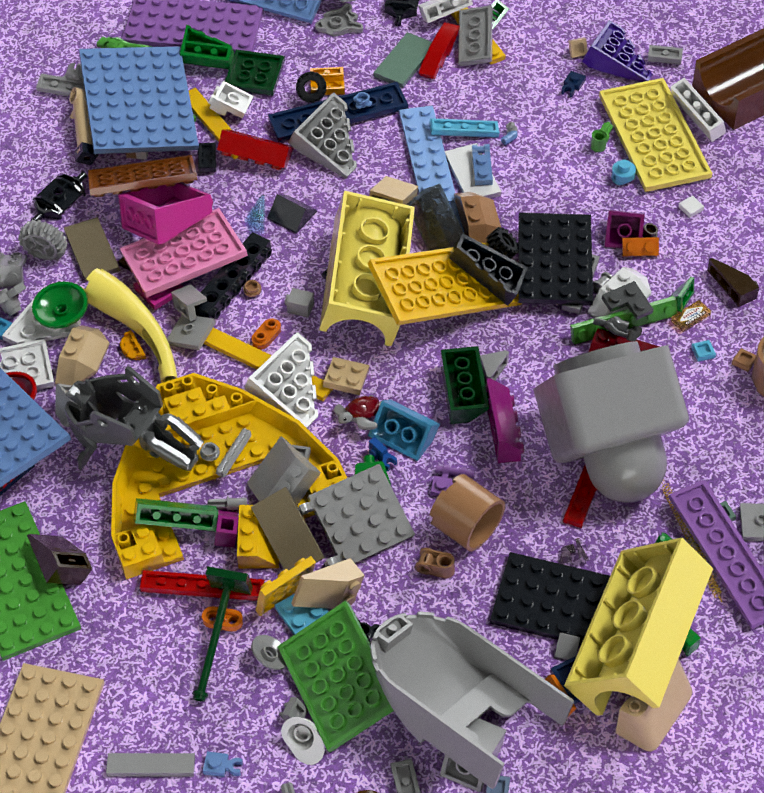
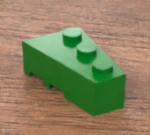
(205, 50)

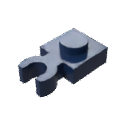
(573, 82)

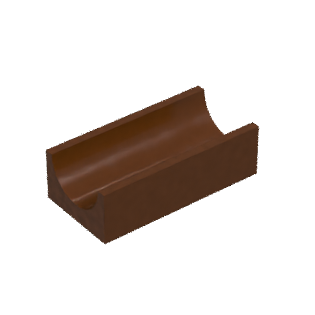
(734, 80)

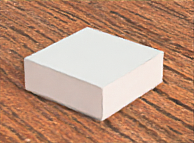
(691, 206)

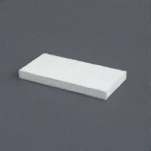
(461, 165)

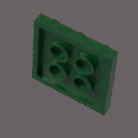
(255, 71)

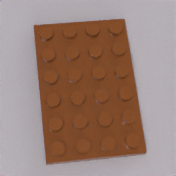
(142, 175)

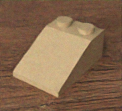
(329, 586)

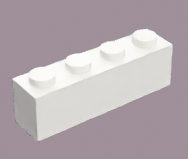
(698, 109)

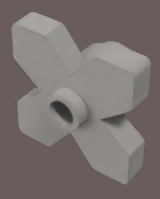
(9, 301)

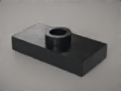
(207, 157)

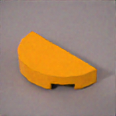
(130, 347)

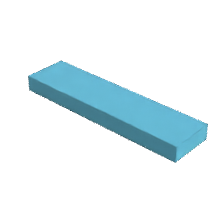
(470, 128)

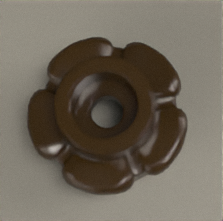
(650, 230)

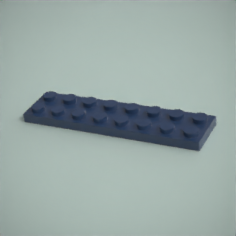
(384, 99)

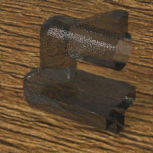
(568, 549)

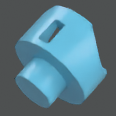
(623, 172)

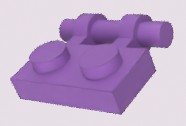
(442, 483)

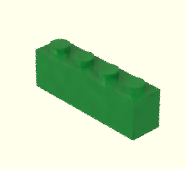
(175, 514)

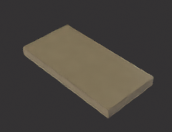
(91, 247)
(286, 529)

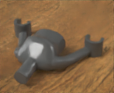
(619, 327)

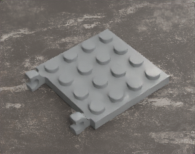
(359, 516)

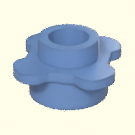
(362, 100)

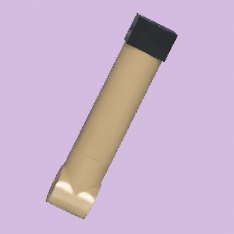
(84, 151)

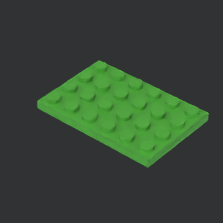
(336, 676)

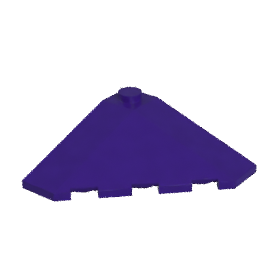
(616, 55)

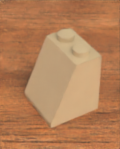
(394, 190)

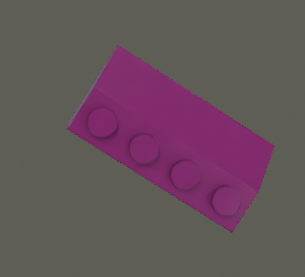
(503, 423)

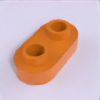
(267, 333)
(230, 615)

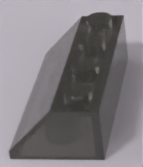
(435, 218)

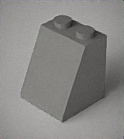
(491, 738)

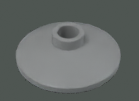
(267, 652)

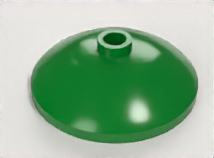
(60, 305)

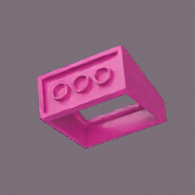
(155, 218)

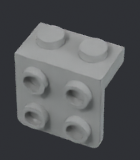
(11, 269)

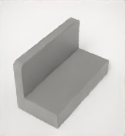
(185, 300)

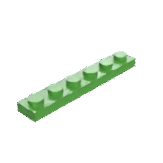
(662, 310)

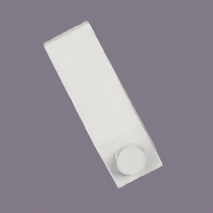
(437, 9)

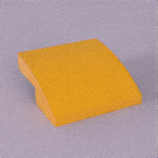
(334, 80)

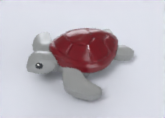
(359, 411)

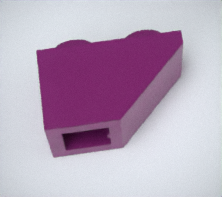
(226, 529)

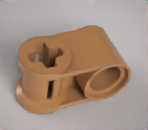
(434, 563)

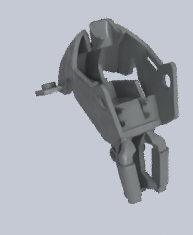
(103, 402)

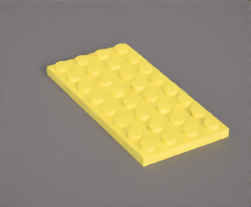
(655, 134)

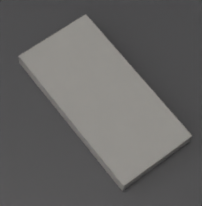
(475, 35)

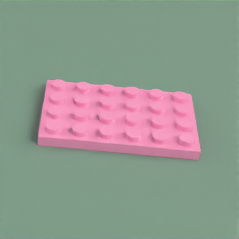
(186, 256)

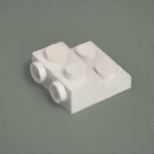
(230, 99)

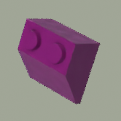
(623, 225)

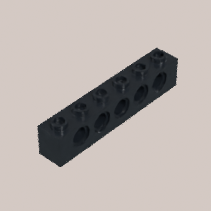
(233, 276)

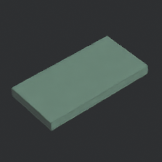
(403, 60)

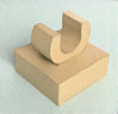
(578, 47)

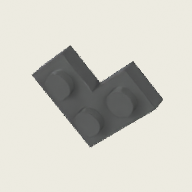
(629, 296)

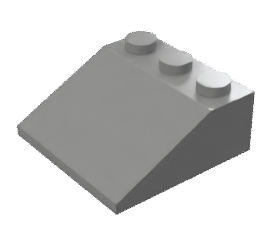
(281, 469)

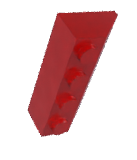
(254, 148)

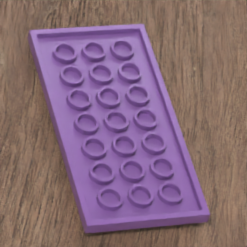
(164, 22)

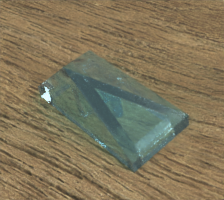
(256, 216)

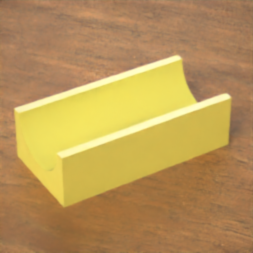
(361, 232)
(640, 624)

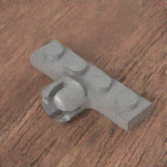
(61, 85)

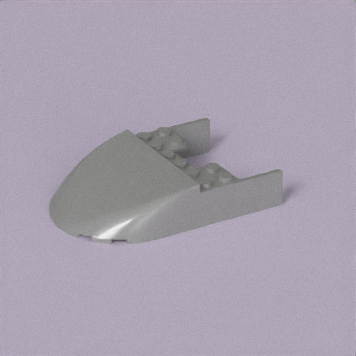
(446, 677)

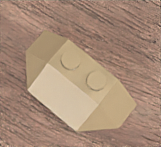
(81, 355)

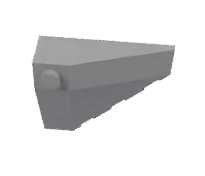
(326, 137)

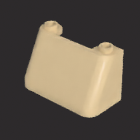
(648, 725)

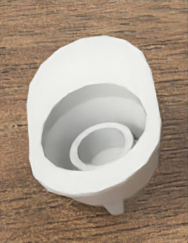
(303, 740)

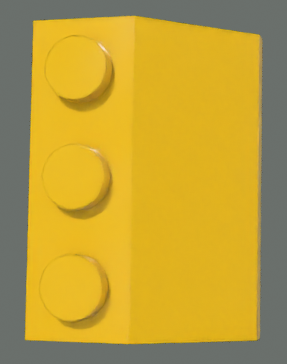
(253, 545)

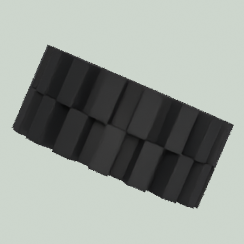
(314, 76)
(503, 242)

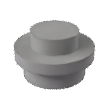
(209, 451)

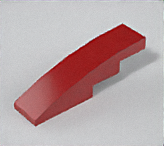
(439, 50)

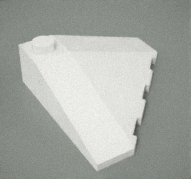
(287, 381)

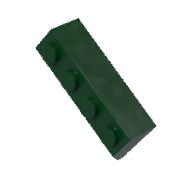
(463, 384)

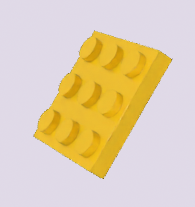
(283, 586)

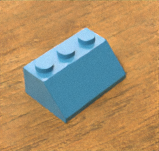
(404, 429)

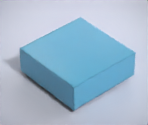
(703, 350)

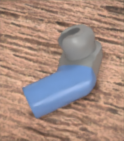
(512, 133)

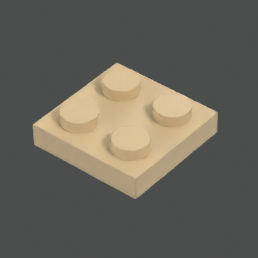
(346, 376)

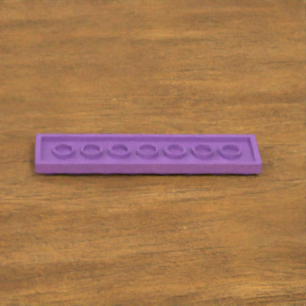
(723, 549)

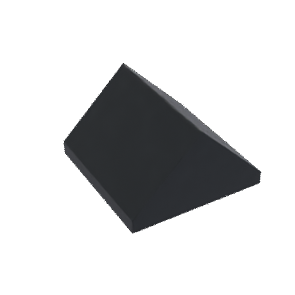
(290, 212)

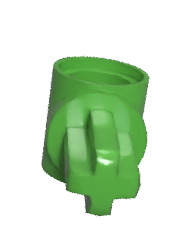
(600, 137)

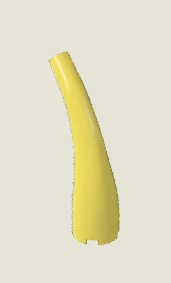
(120, 303)

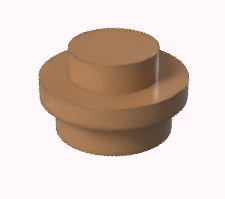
(252, 288)

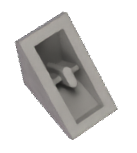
(494, 364)

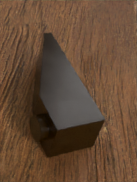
(734, 282)

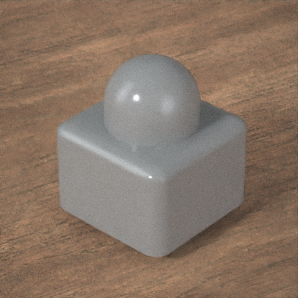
(613, 414)

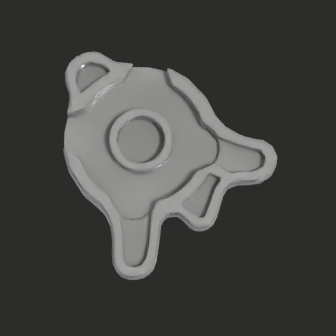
(339, 22)

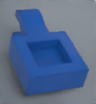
(381, 453)

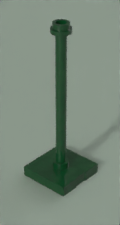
(228, 582)

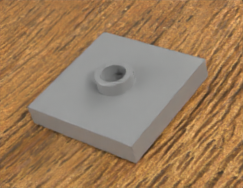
(190, 334)
(752, 521)

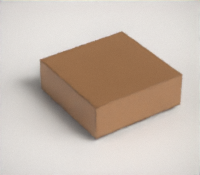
(744, 360)

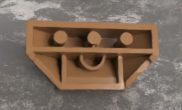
(477, 215)

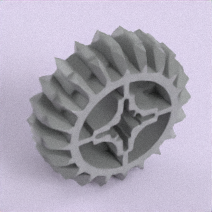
(42, 240)

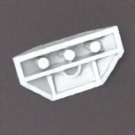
(621, 278)

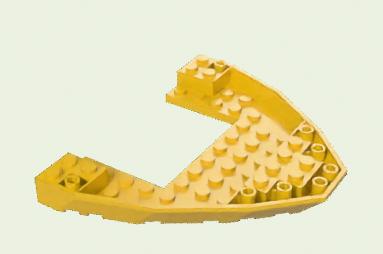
(218, 416)

